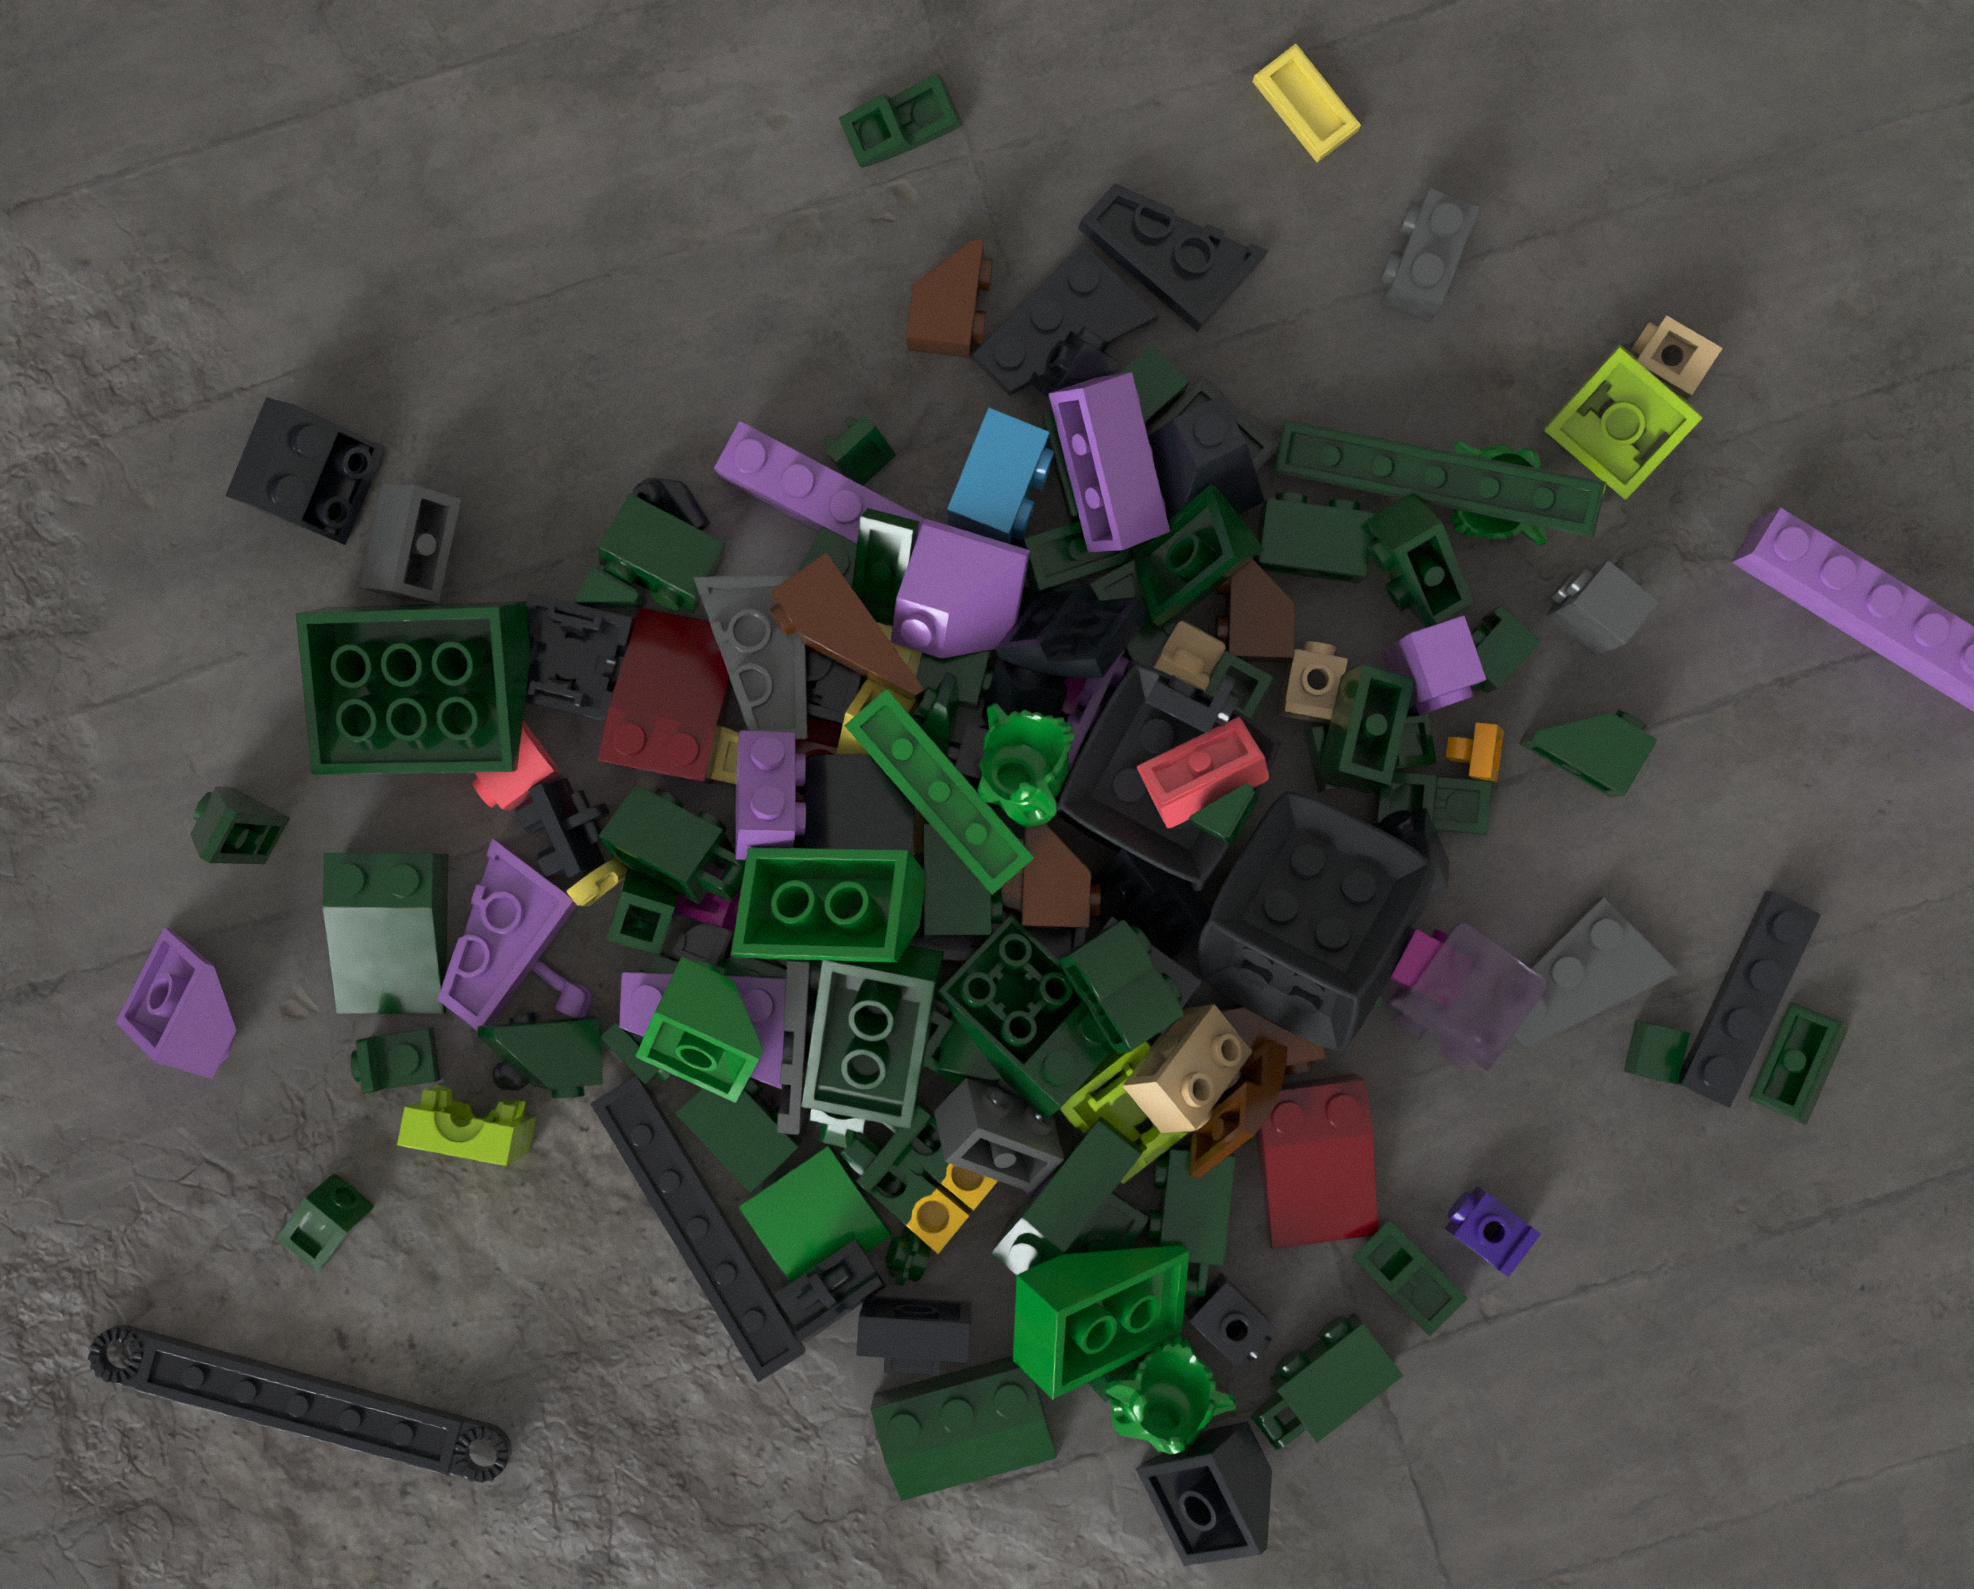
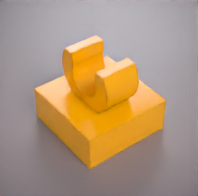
(1481, 752)

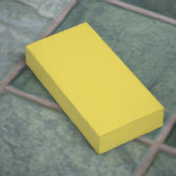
(1306, 103)

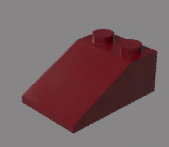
(668, 699)
(1319, 1162)

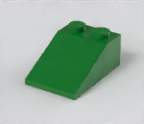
(1096, 1312)

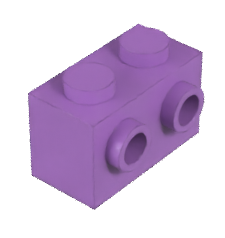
(766, 791)

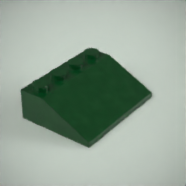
(414, 687)

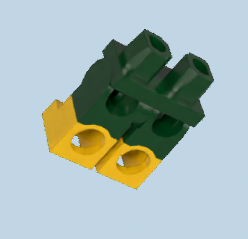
(904, 1184)

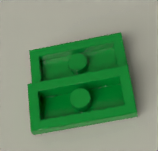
(813, 1214)

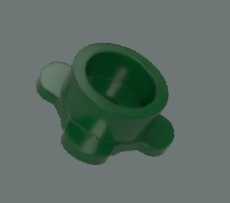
(907, 1257)

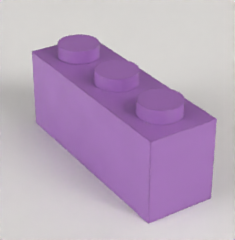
(1109, 462)
(1440, 662)

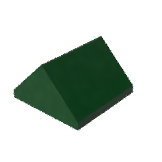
(1194, 558)

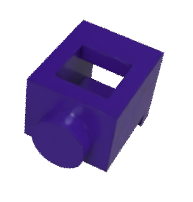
(1509, 1243)

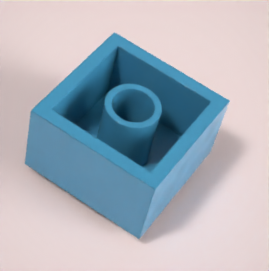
(999, 477)

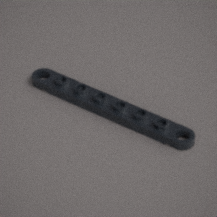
(300, 1403)

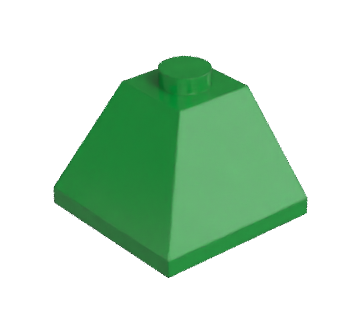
(702, 1031)

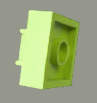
(1607, 441)
(1118, 1107)
(454, 1130)

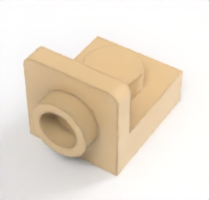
(1190, 654)

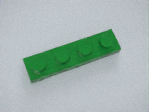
(939, 791)

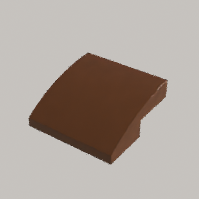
(1240, 1109)

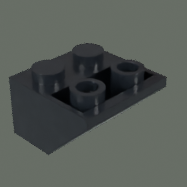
(305, 470)

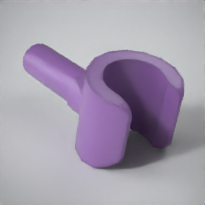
(574, 997)

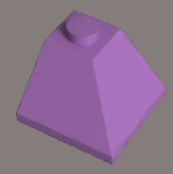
(958, 592)
(179, 1009)

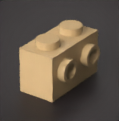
(1188, 1070)

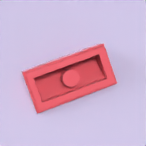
(1203, 771)

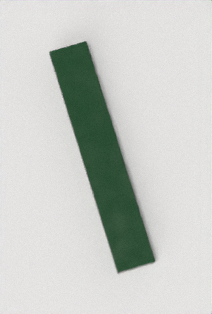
(1440, 477)

